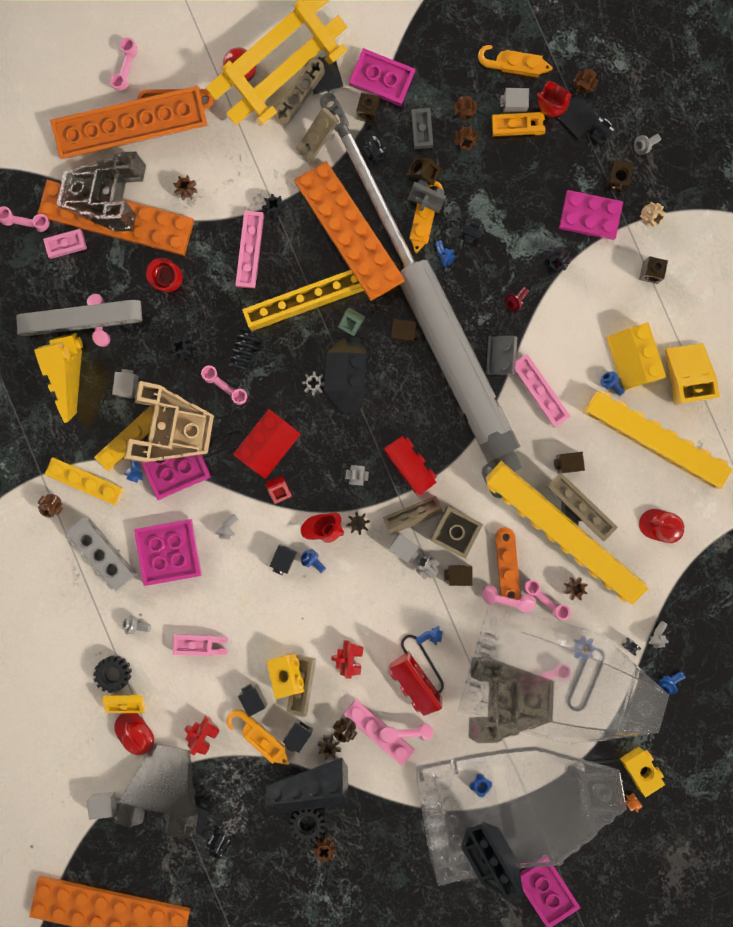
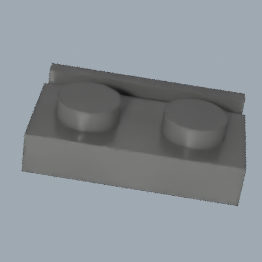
(501, 355)

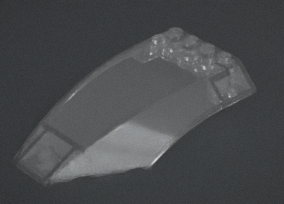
(595, 684)
(537, 799)

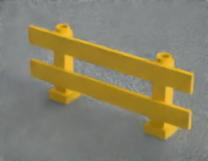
(254, 98)

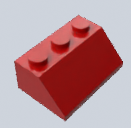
(267, 444)
(410, 465)
(415, 684)

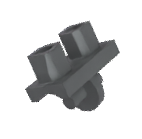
(427, 197)

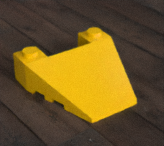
(62, 364)

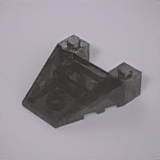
(99, 190)
(515, 700)
(162, 786)

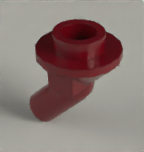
(514, 302)

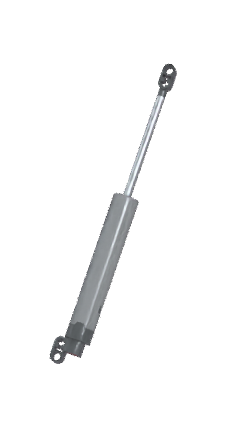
(440, 326)

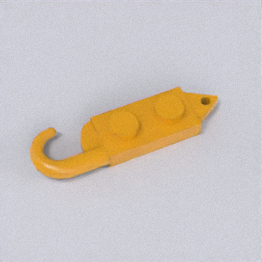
(515, 62)
(422, 225)
(260, 738)

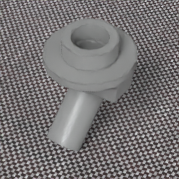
(643, 144)
(225, 531)
(130, 625)
(658, 639)

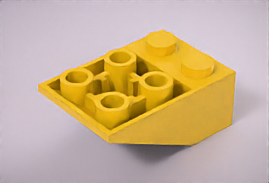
(691, 374)

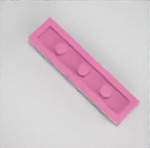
(249, 249)
(541, 391)
(372, 725)

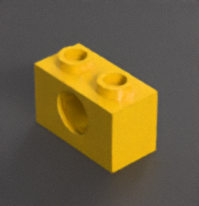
(277, 671)
(647, 782)

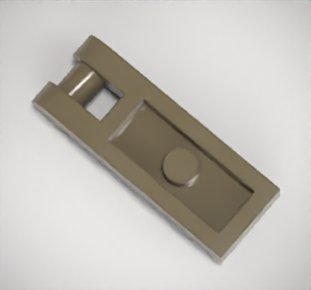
(317, 134)

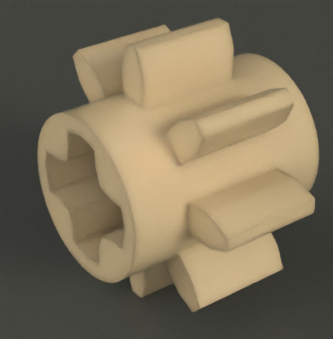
(652, 214)

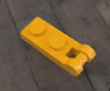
(517, 124)

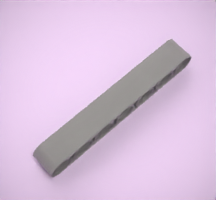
(79, 318)

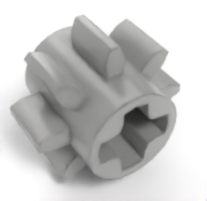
(309, 380)
(357, 475)
(427, 566)

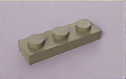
(413, 515)
(299, 702)

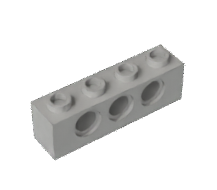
(77, 535)

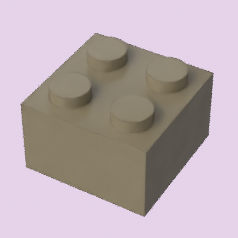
(456, 532)

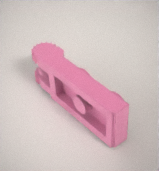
(197, 645)

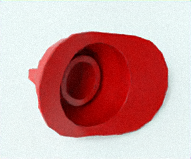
(661, 526)
(323, 527)
(134, 733)

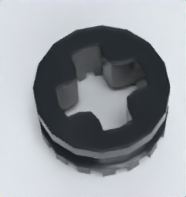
(631, 645)

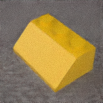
(636, 356)

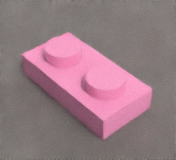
(65, 243)

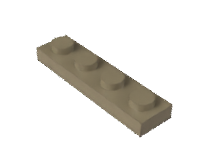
(582, 507)

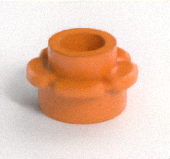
(633, 803)

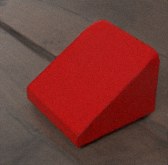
(278, 489)

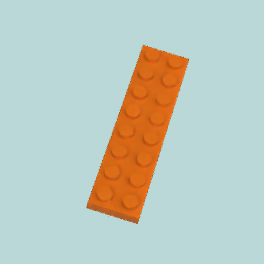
(129, 122)
(151, 227)
(349, 231)
(95, 907)

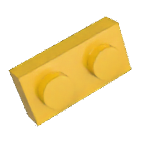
(124, 703)

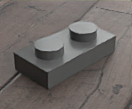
(422, 128)

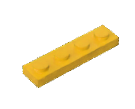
(115, 450)
(84, 481)

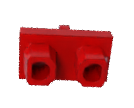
(345, 658)
(198, 733)

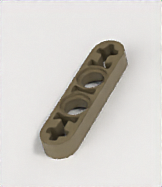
(296, 90)

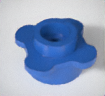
(486, 785)

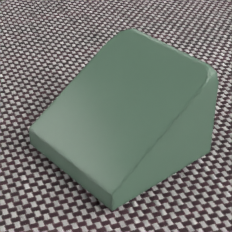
(351, 321)

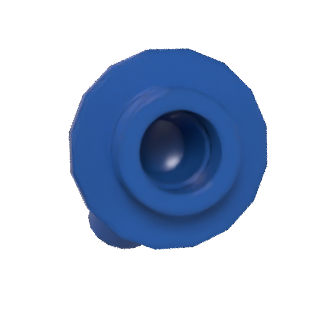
(447, 256)
(610, 380)
(134, 473)
(311, 559)
(434, 635)
(668, 683)

